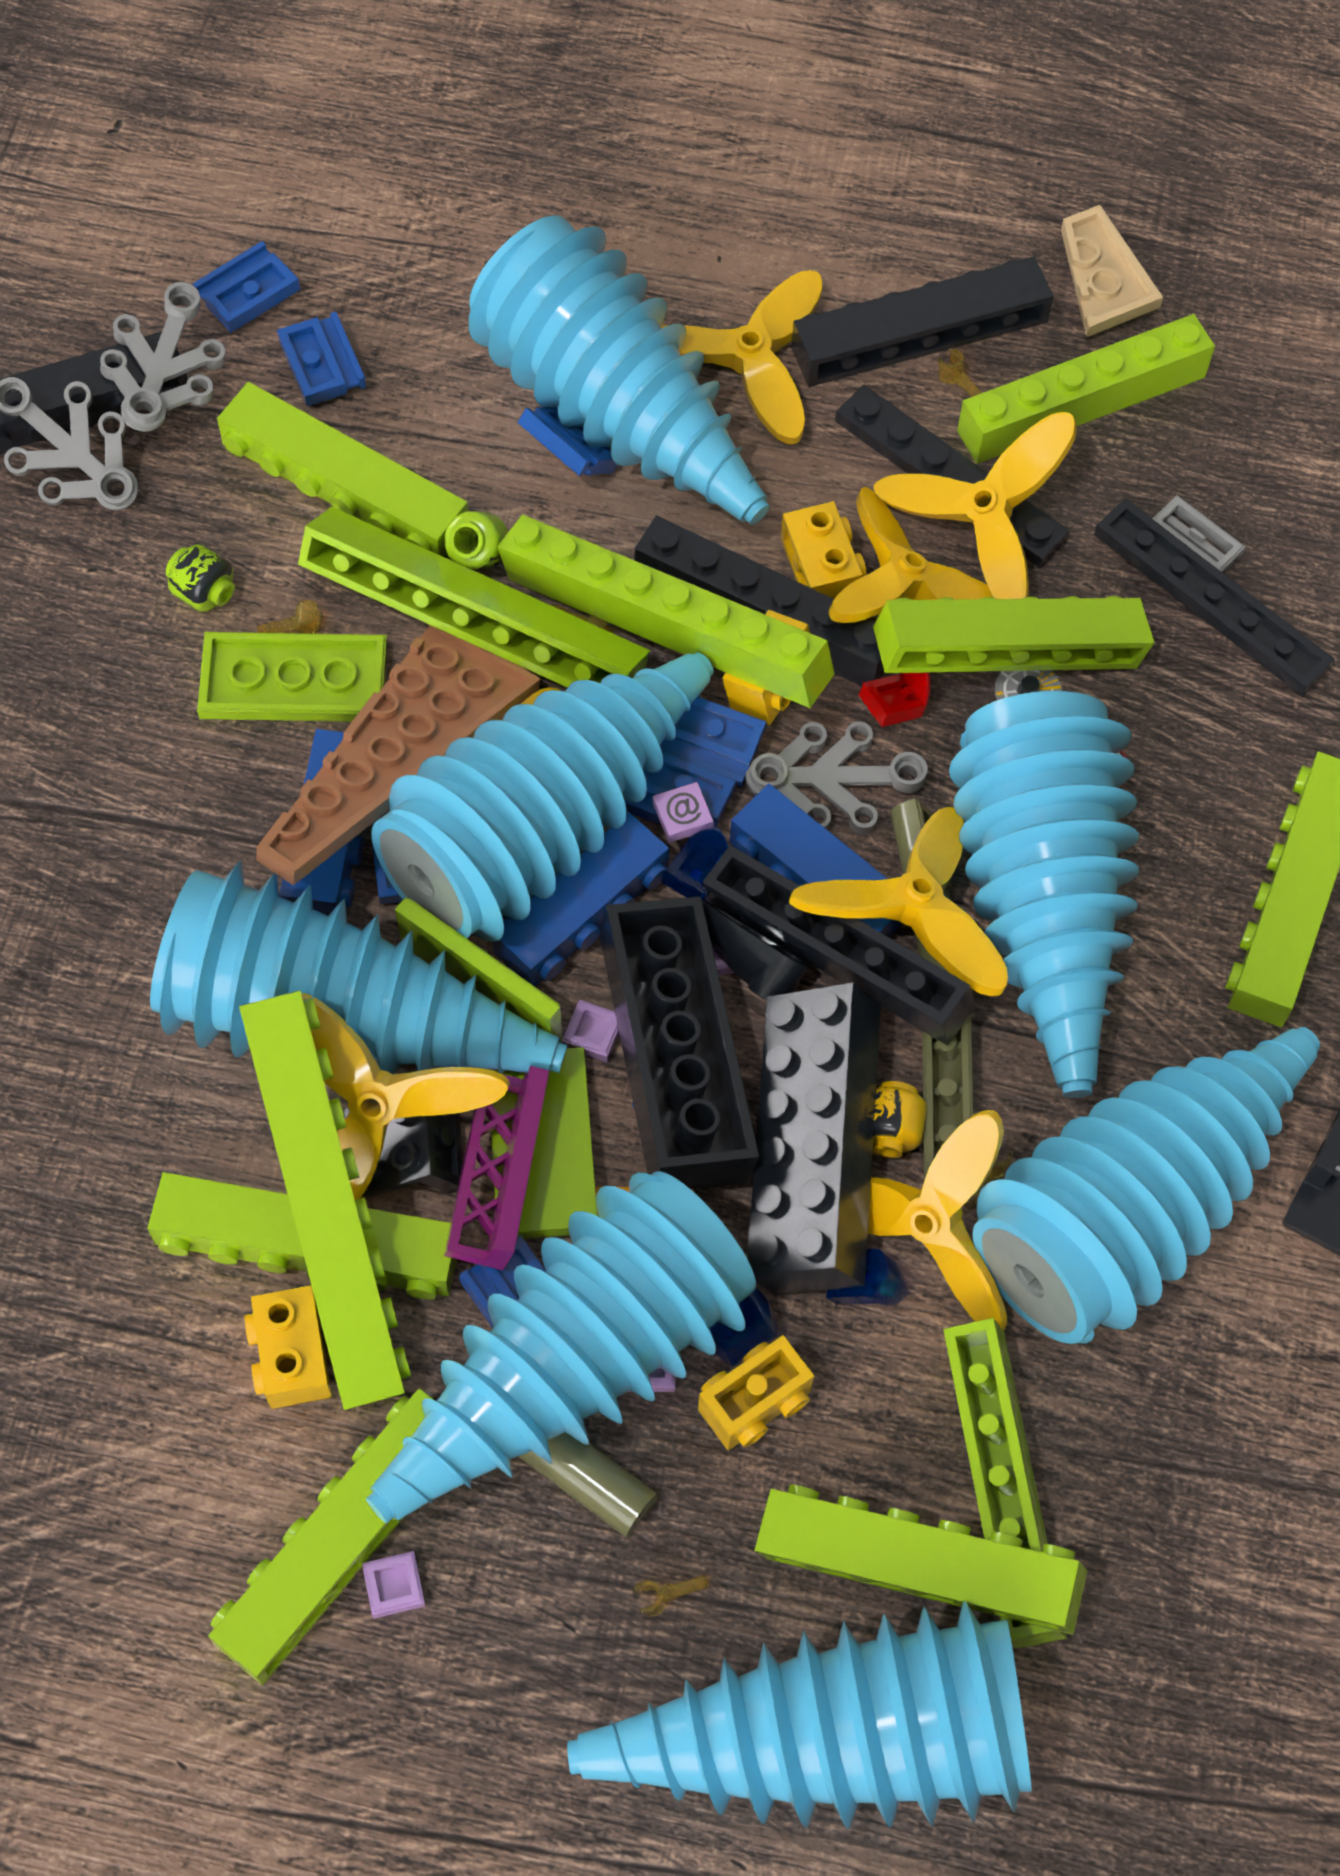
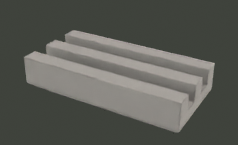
(1195, 536)

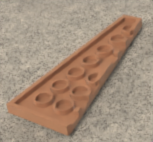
(426, 704)

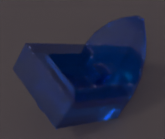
(695, 862)
(883, 1283)
(759, 1328)

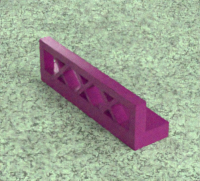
(512, 1181)

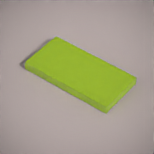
(289, 675)
(466, 959)
(562, 1156)

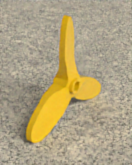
(752, 349)
(990, 501)
(901, 570)
(919, 902)
(379, 1096)
(936, 1212)

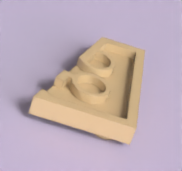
(1105, 272)

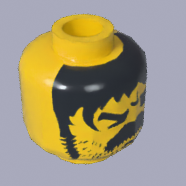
(898, 1119)

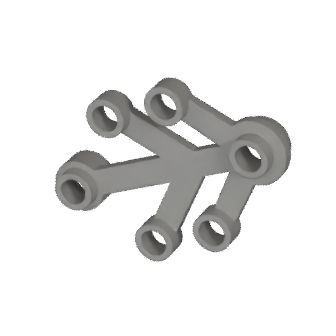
(161, 365)
(72, 450)
(829, 776)

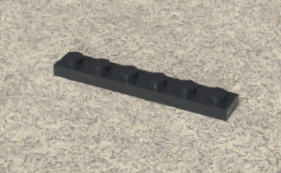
(922, 452)
(1214, 597)

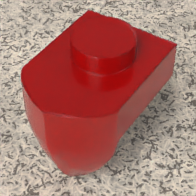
(897, 697)

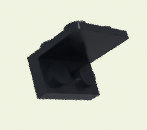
(419, 1151)

